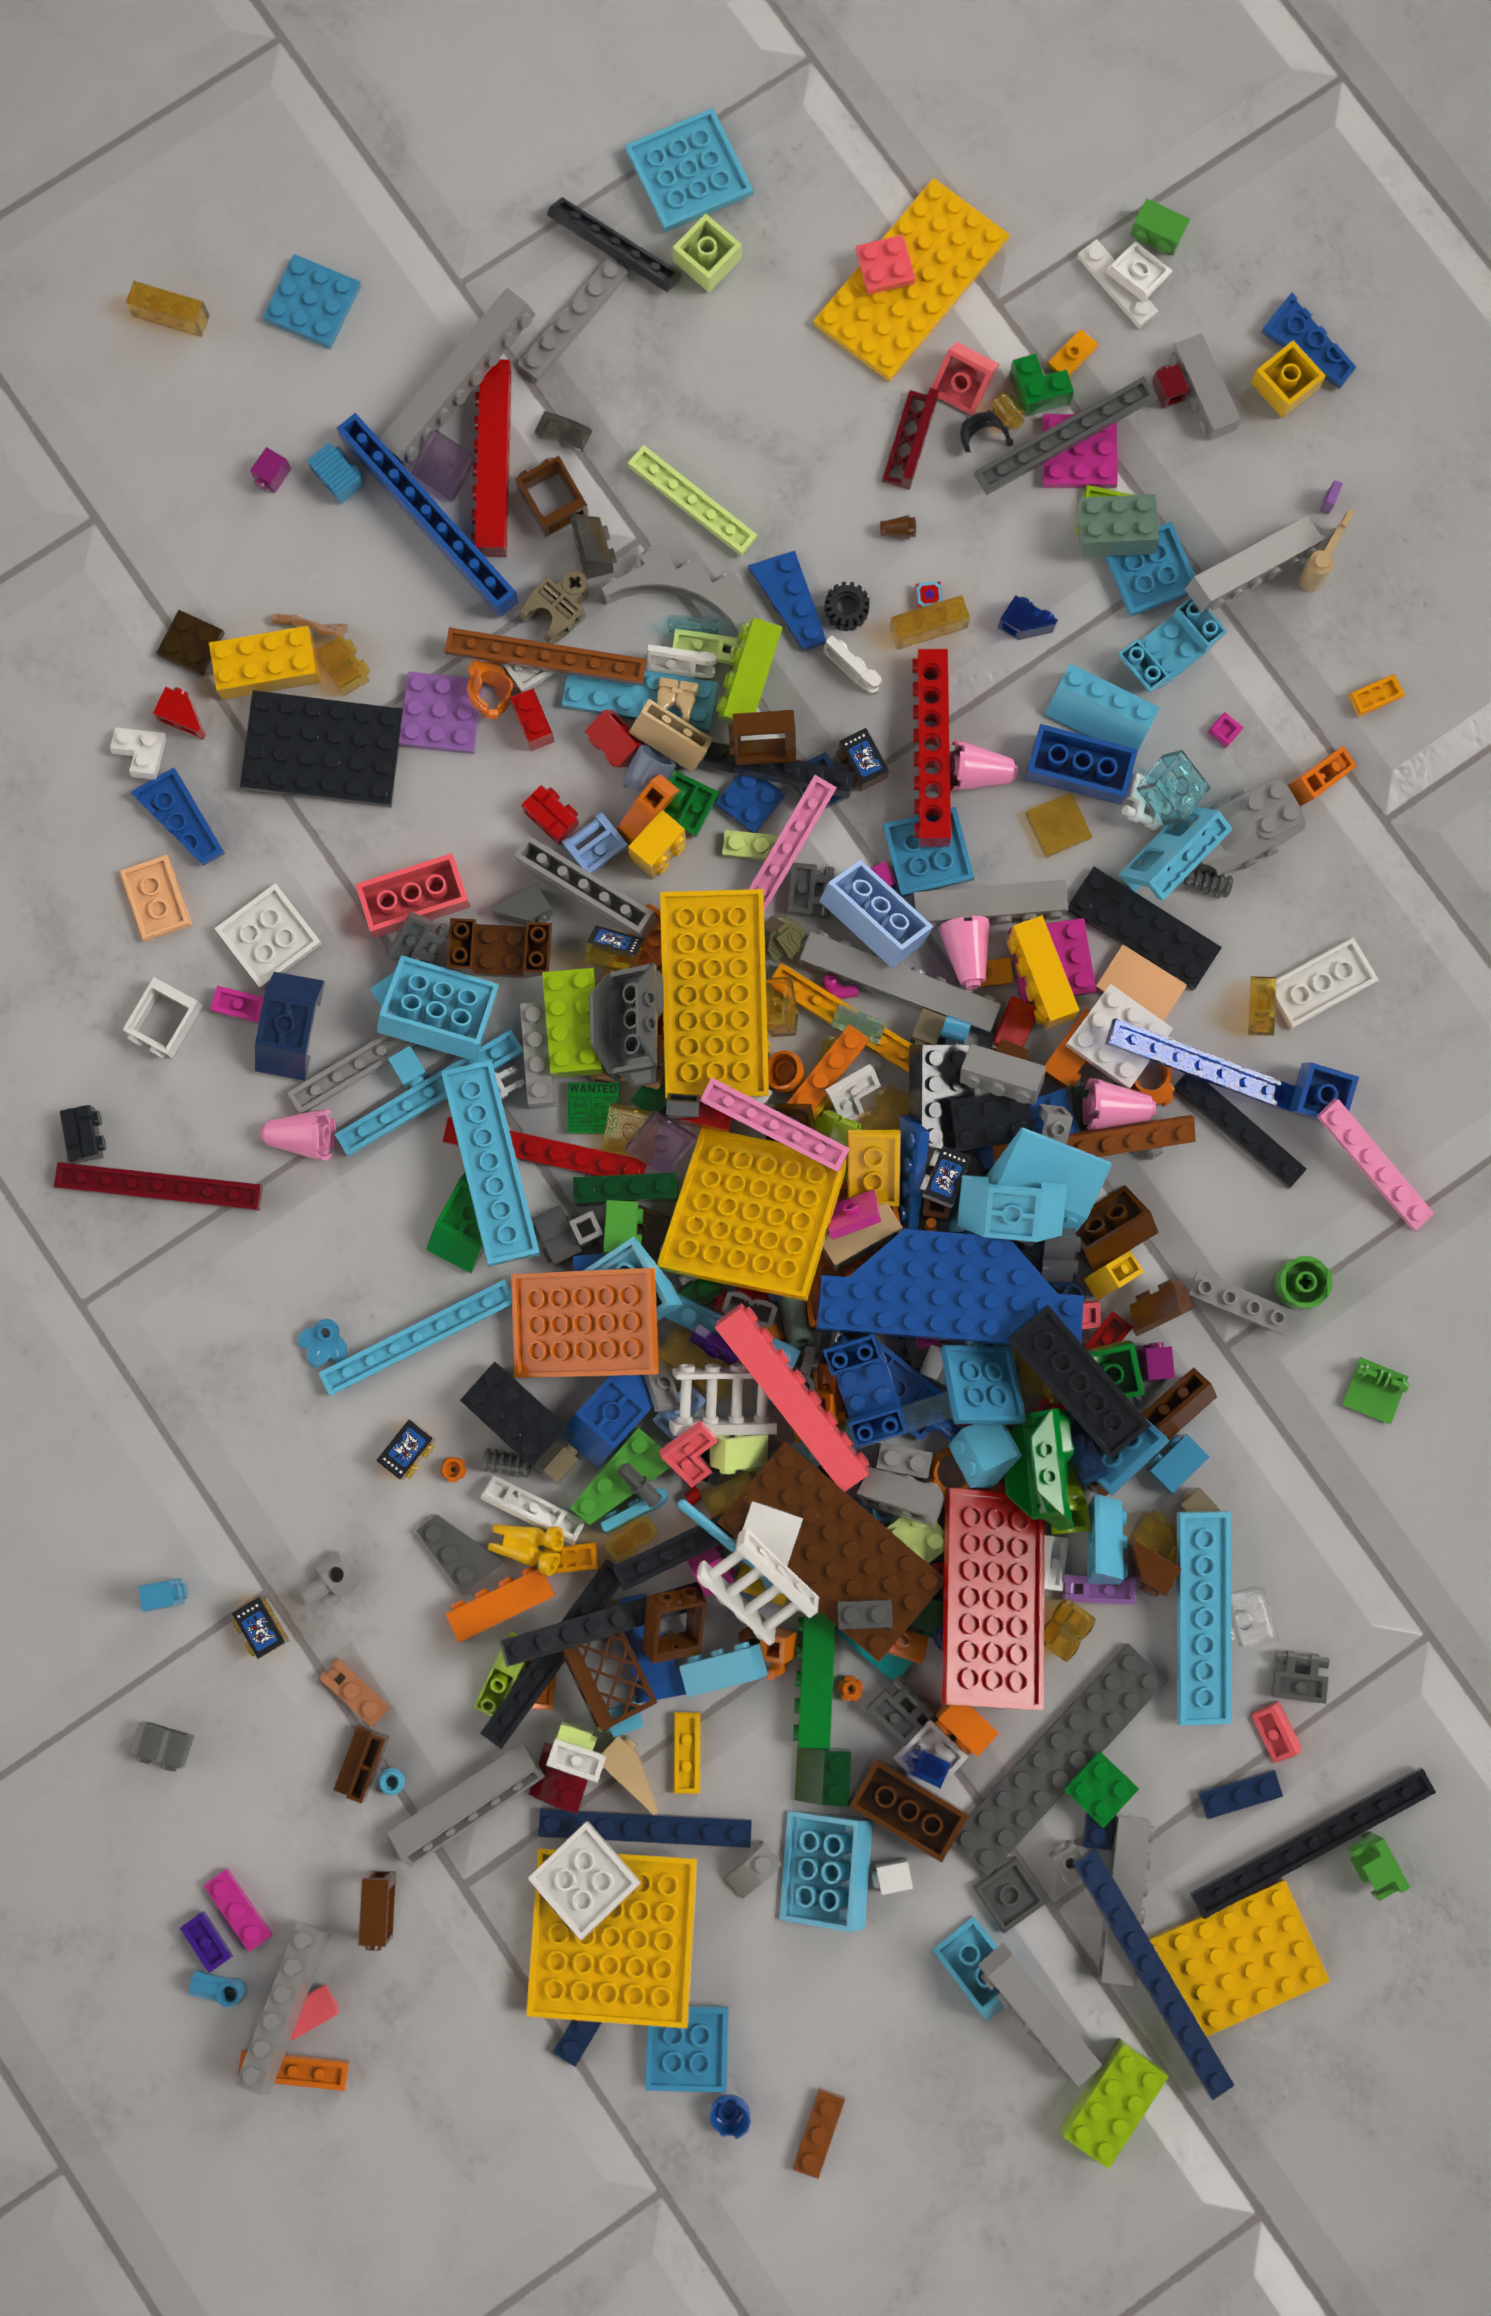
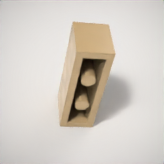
(670, 735)
(855, 1245)

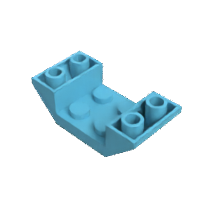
(1173, 646)
(1011, 1210)

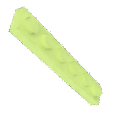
(692, 500)

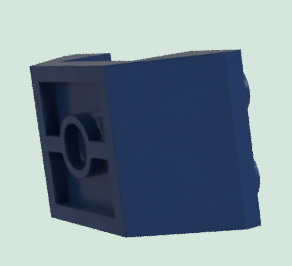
(287, 1025)

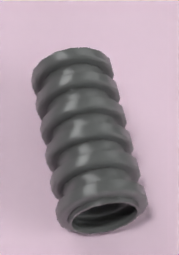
(1209, 882)
(505, 1463)

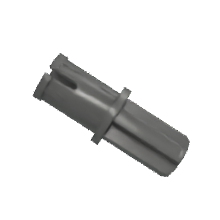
(639, 1484)

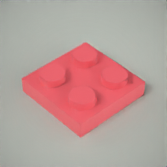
(885, 264)

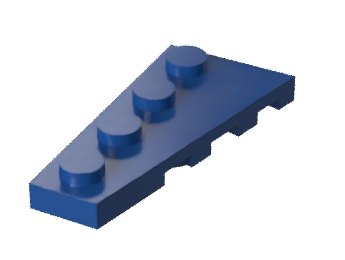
(178, 812)

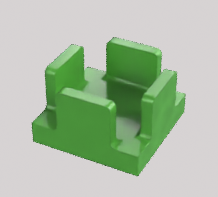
(1377, 1864)

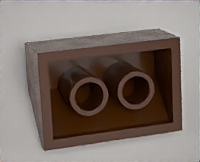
(1114, 1228)

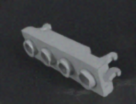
(1240, 1303)

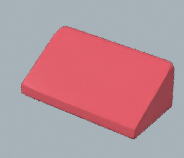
(1276, 1732)
(317, 2009)

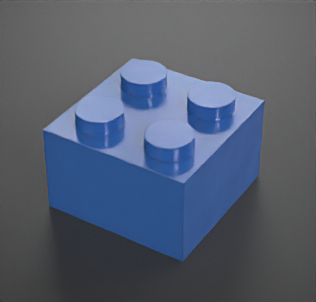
(1318, 1087)

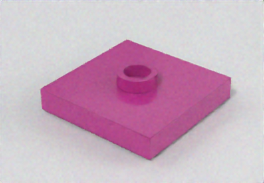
(855, 1214)

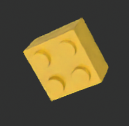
(1287, 379)
(658, 845)

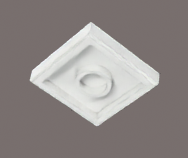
(1139, 271)

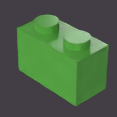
(1159, 227)
(621, 1223)

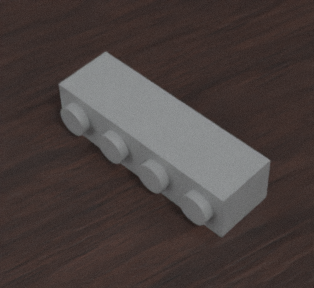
(1206, 387)
(536, 1056)

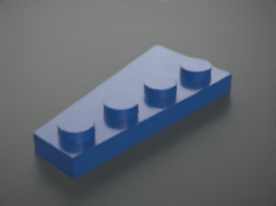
(1295, 323)
(788, 591)
(913, 1156)
(662, 1676)

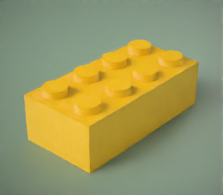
(264, 662)
(1043, 973)

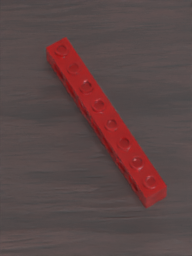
(933, 663)

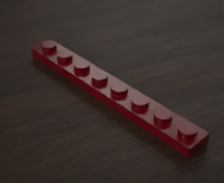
(158, 1186)

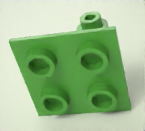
(1375, 1390)

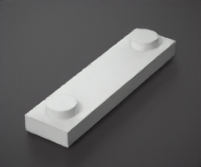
(1097, 261)
(531, 1508)

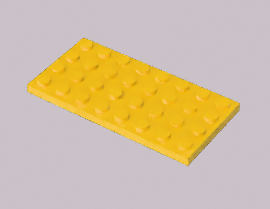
(947, 250)
(714, 990)

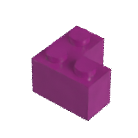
(1156, 1362)

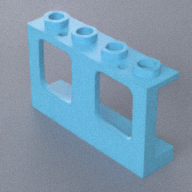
(1176, 852)

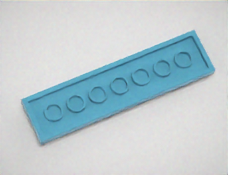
(490, 1163)
(1204, 1618)

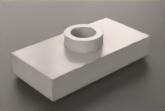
(662, 1389)

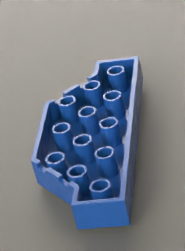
(942, 1291)

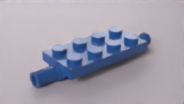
(912, 1388)

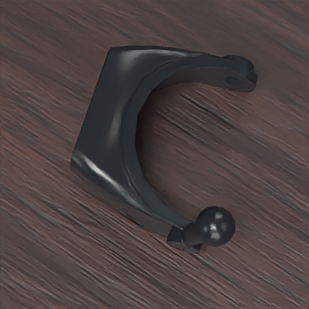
(979, 421)

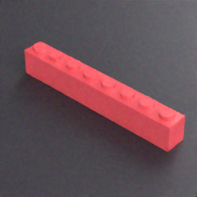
(792, 1397)

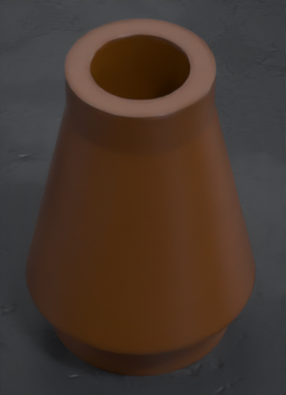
(899, 527)

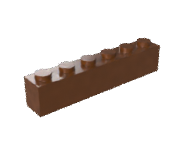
(1176, 1408)

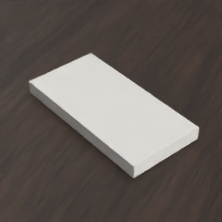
(1323, 983)

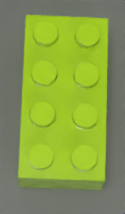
(750, 668)
(569, 1022)
(1113, 2103)

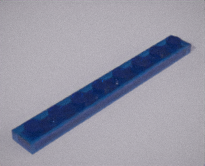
(1200, 1064)

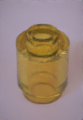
(1008, 411)

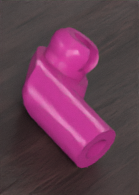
(837, 989)

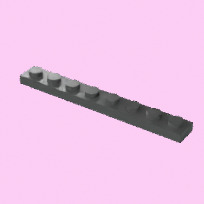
(1065, 435)

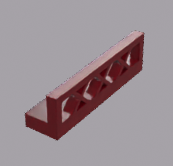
(919, 438)

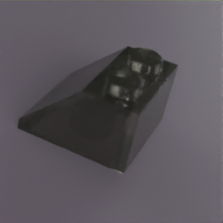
(592, 545)

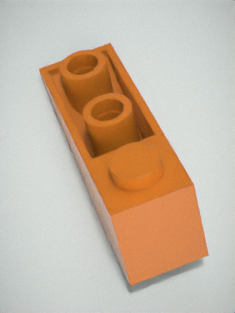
(646, 807)

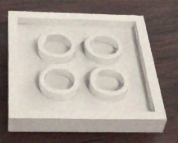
(268, 935)
(1092, 1033)
(584, 1880)

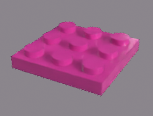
(1085, 464)
(1074, 954)

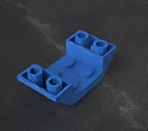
(866, 1390)
(609, 1416)

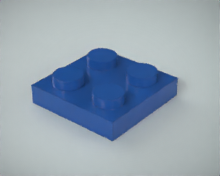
(750, 801)

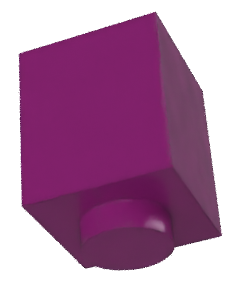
(270, 470)

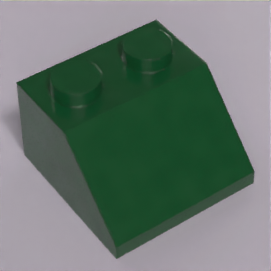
(823, 1776)

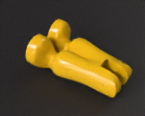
(523, 1543)

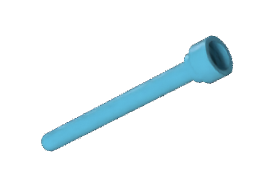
(716, 1532)

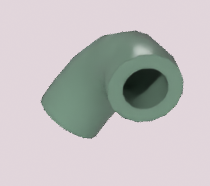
(795, 1322)

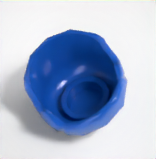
(730, 2116)

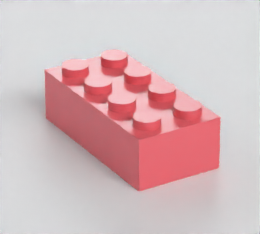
(425, 889)

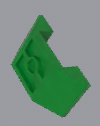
(457, 1231)

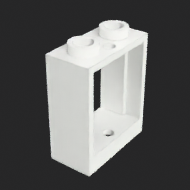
(144, 1006)

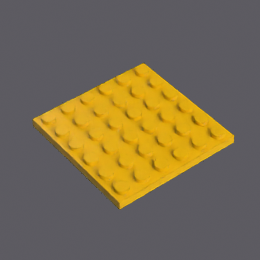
(751, 1215)
(631, 1963)

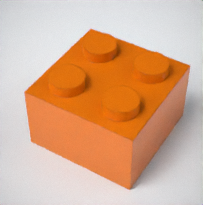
(968, 1726)

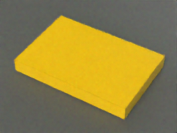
(874, 1164)

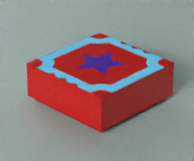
(928, 593)

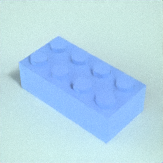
(876, 913)

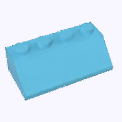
(1100, 709)

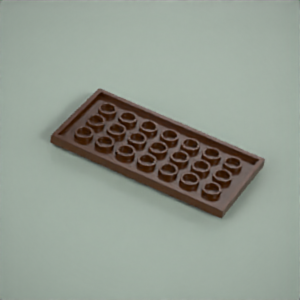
(840, 1547)

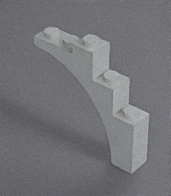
(690, 580)

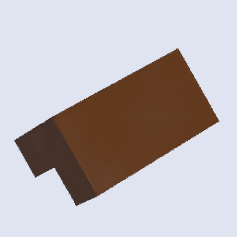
(361, 1763)

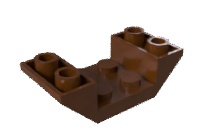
(499, 948)

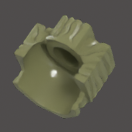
(783, 937)

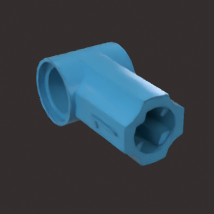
(954, 1031)
(215, 1988)

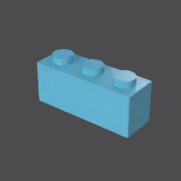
(723, 1669)

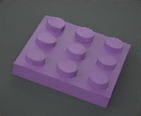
(438, 714)

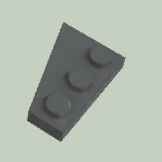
(457, 1553)

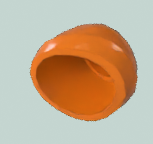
(785, 1071)

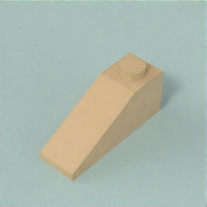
(627, 1768)

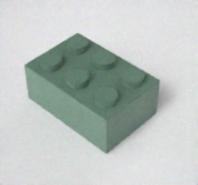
(1118, 525)

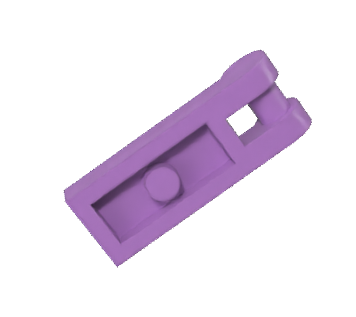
(1099, 1593)

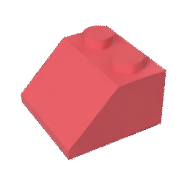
(964, 378)

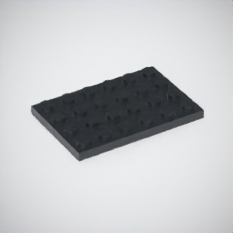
(321, 749)

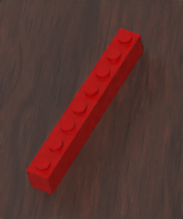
(492, 461)

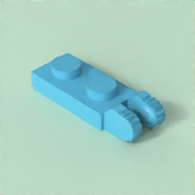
(636, 1509)

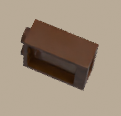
(560, 518)
(763, 750)
(678, 1644)
(377, 1909)

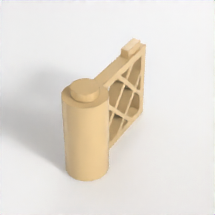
(1322, 561)

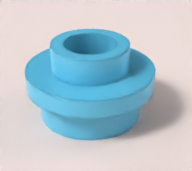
(385, 1787)

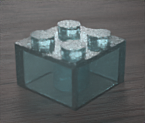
(1173, 787)

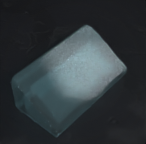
(693, 623)
(866, 1024)

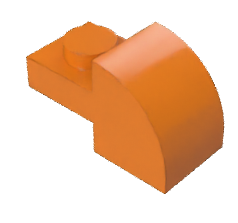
(827, 1389)

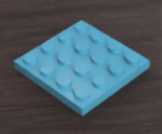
(689, 170)

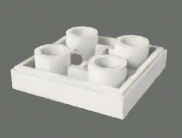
(774, 1529)

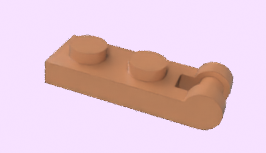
(355, 1692)

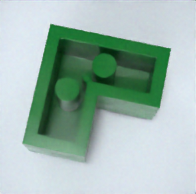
(1039, 392)

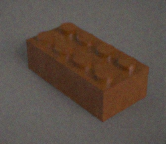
(908, 1809)

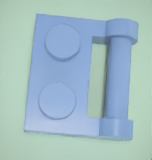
(600, 849)

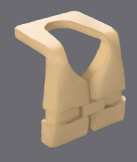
(677, 693)

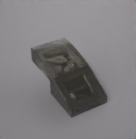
(563, 430)

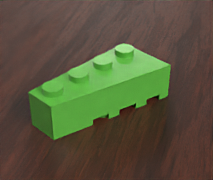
(609, 1487)

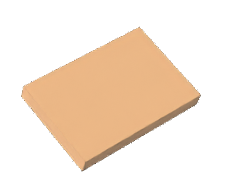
(155, 898)
(1142, 982)

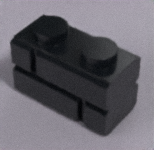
(82, 1134)

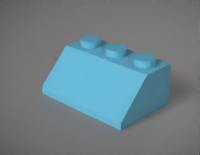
(1106, 1541)

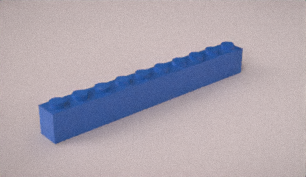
(427, 515)

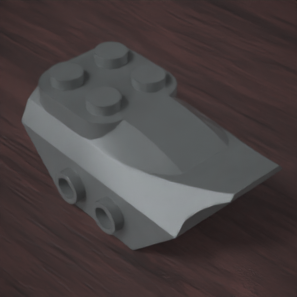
(626, 1023)

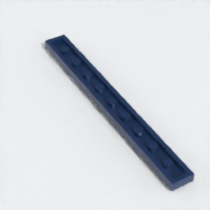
(1153, 1974)

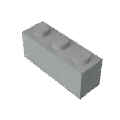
(1002, 1074)
(901, 1496)

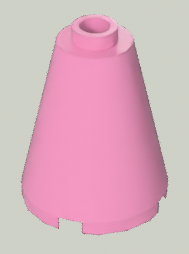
(978, 767)
(967, 948)
(1114, 1105)
(303, 1134)

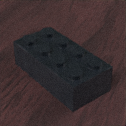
(932, 1081)
(517, 1417)

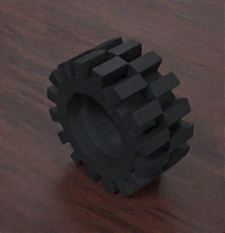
(851, 592)

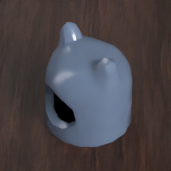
(646, 767)

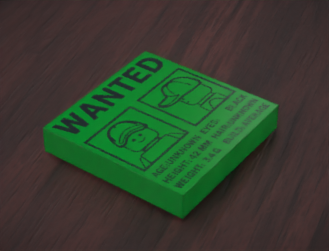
(590, 1106)

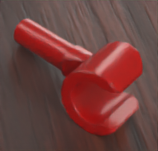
(693, 1496)

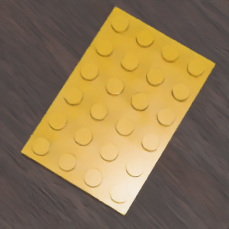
(1242, 1958)

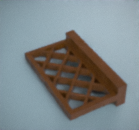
(588, 1686)

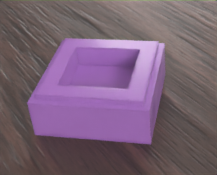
(1331, 497)

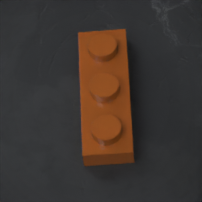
(818, 2133)

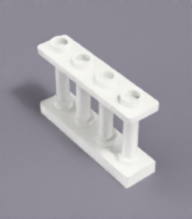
(735, 1423)
(768, 1566)

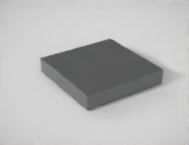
(1009, 1894)

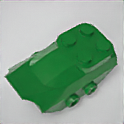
(1040, 1475)

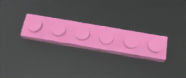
(792, 838)
(775, 1124)
(1375, 1164)

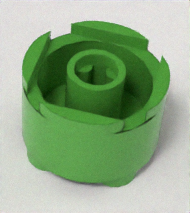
(1309, 1270)

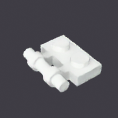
(1136, 813)

